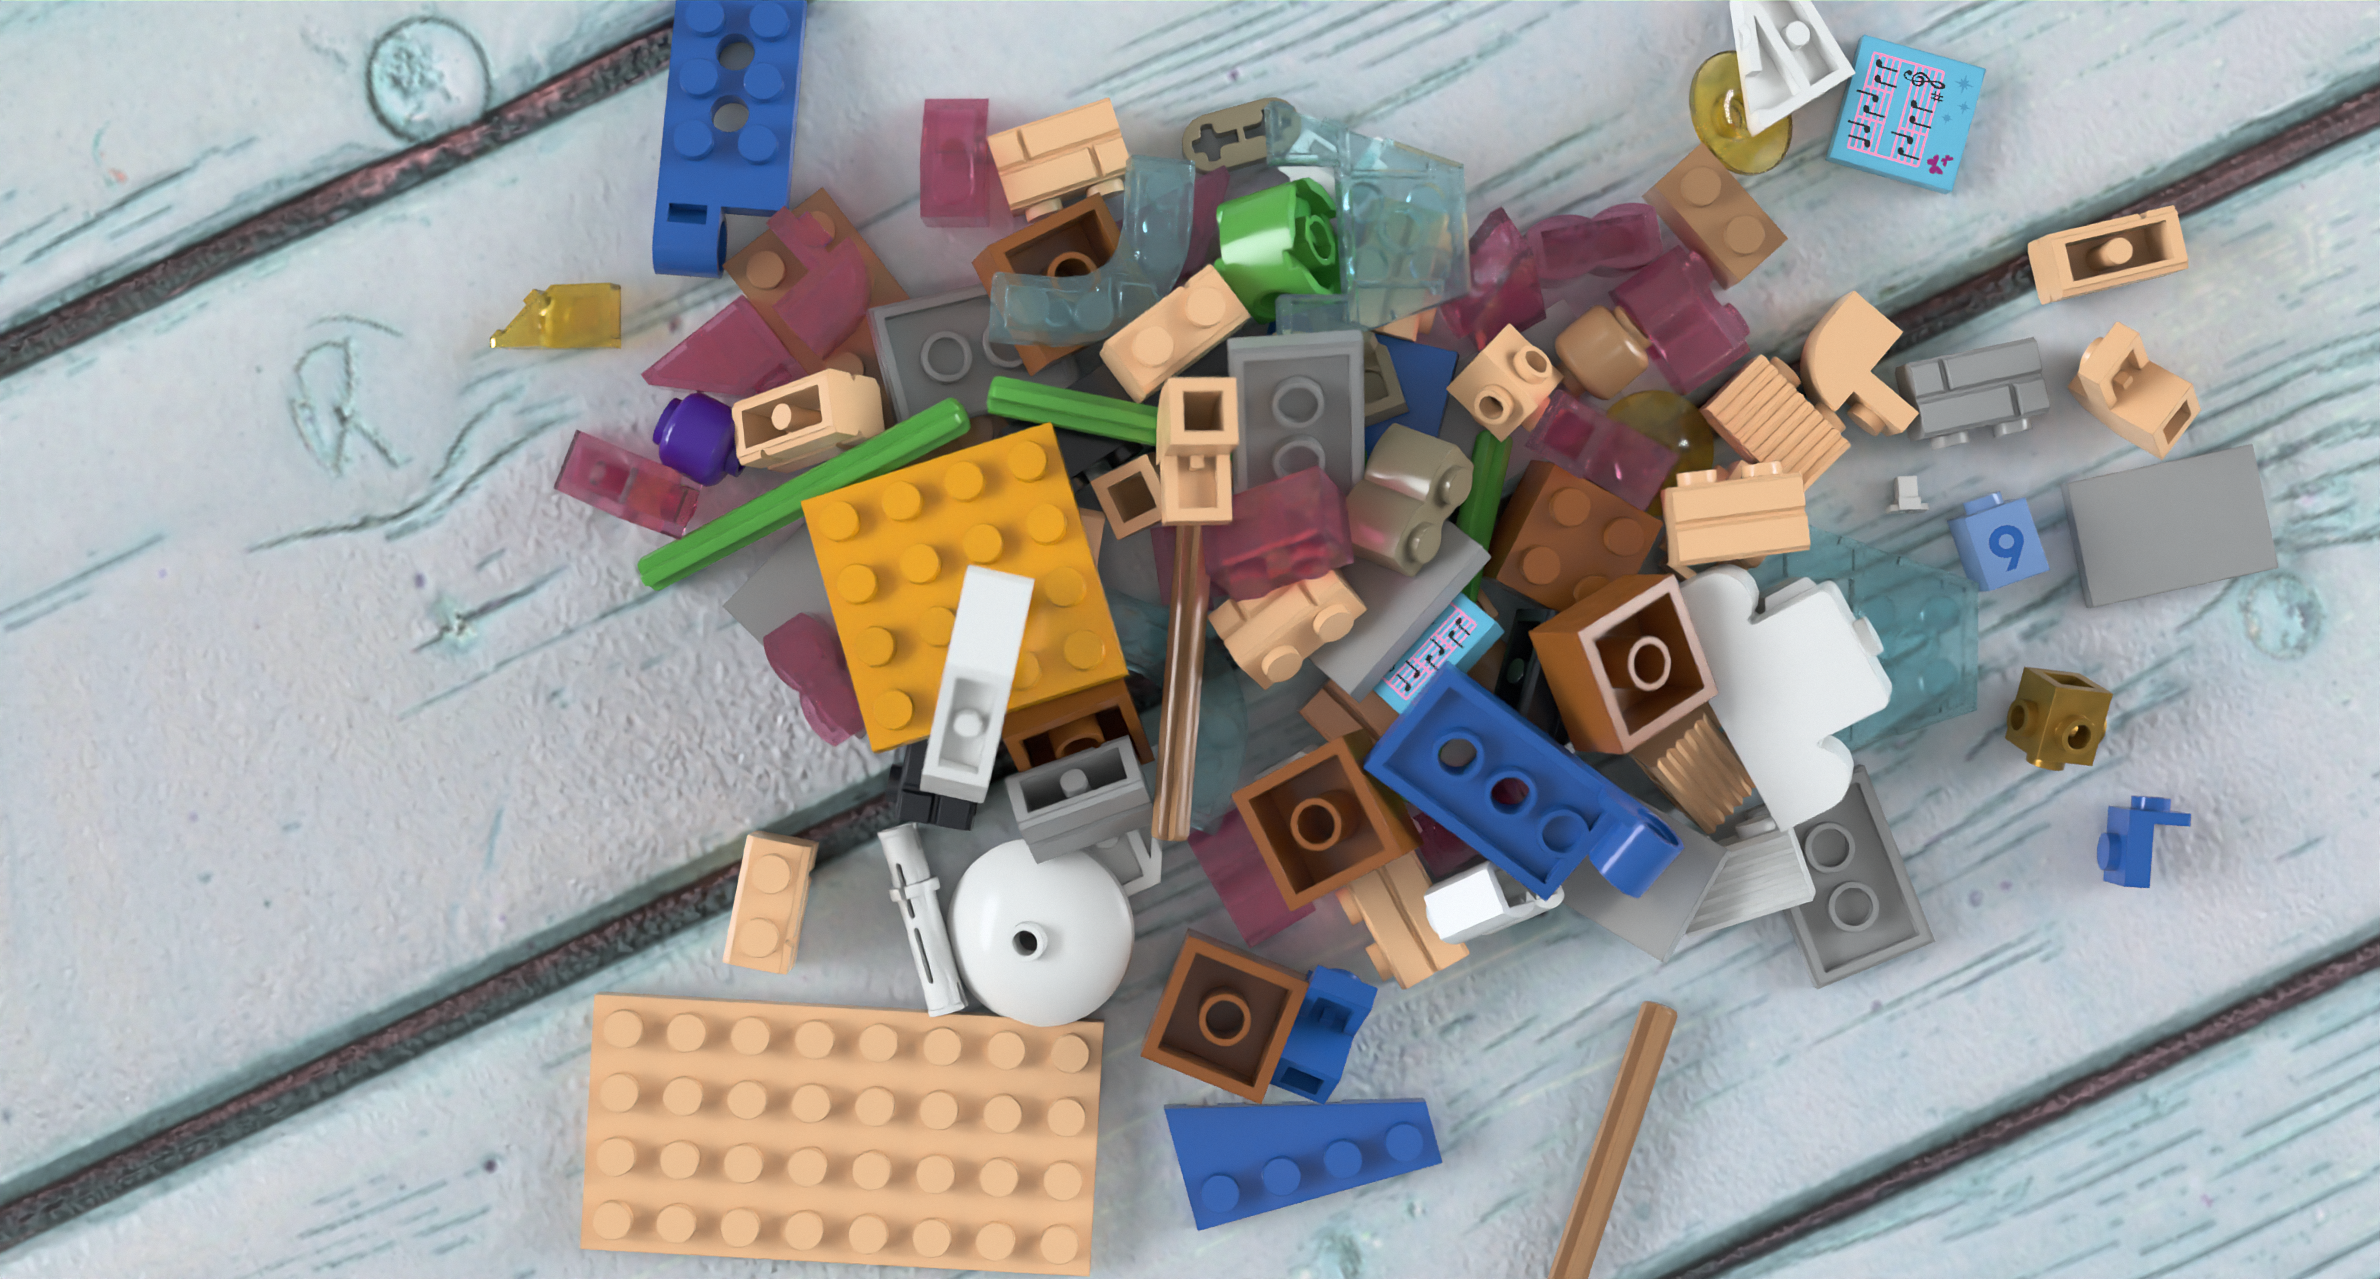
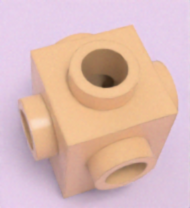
(1506, 384)

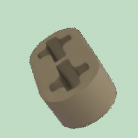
(1227, 123)

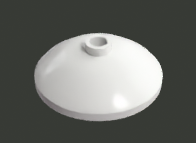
(1072, 911)

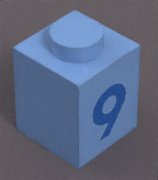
(1997, 541)

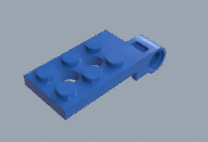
(715, 170)
(1559, 821)

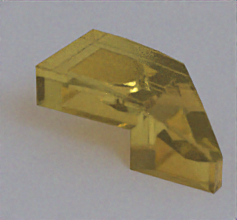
(565, 319)

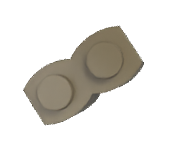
(1405, 498)

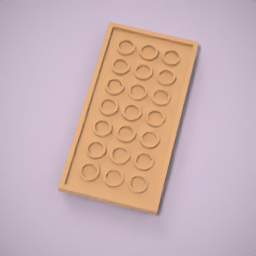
(841, 1134)

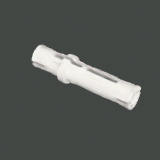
(923, 920)

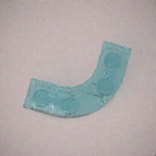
(1132, 281)
(1222, 712)

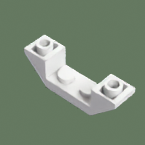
(976, 683)

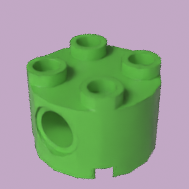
(1278, 245)

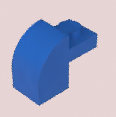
(1323, 1033)

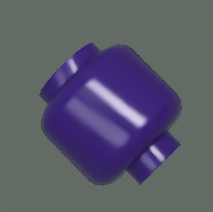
(698, 438)

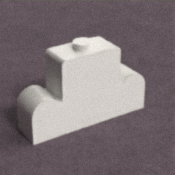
(1787, 685)

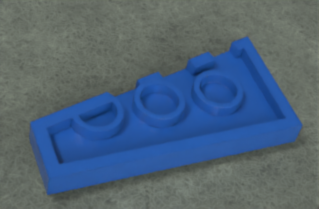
(1276, 1155)

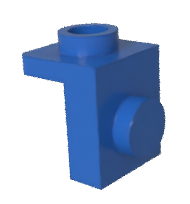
(2127, 845)

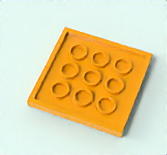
(898, 566)

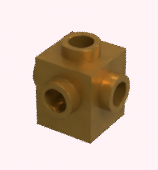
(2058, 718)

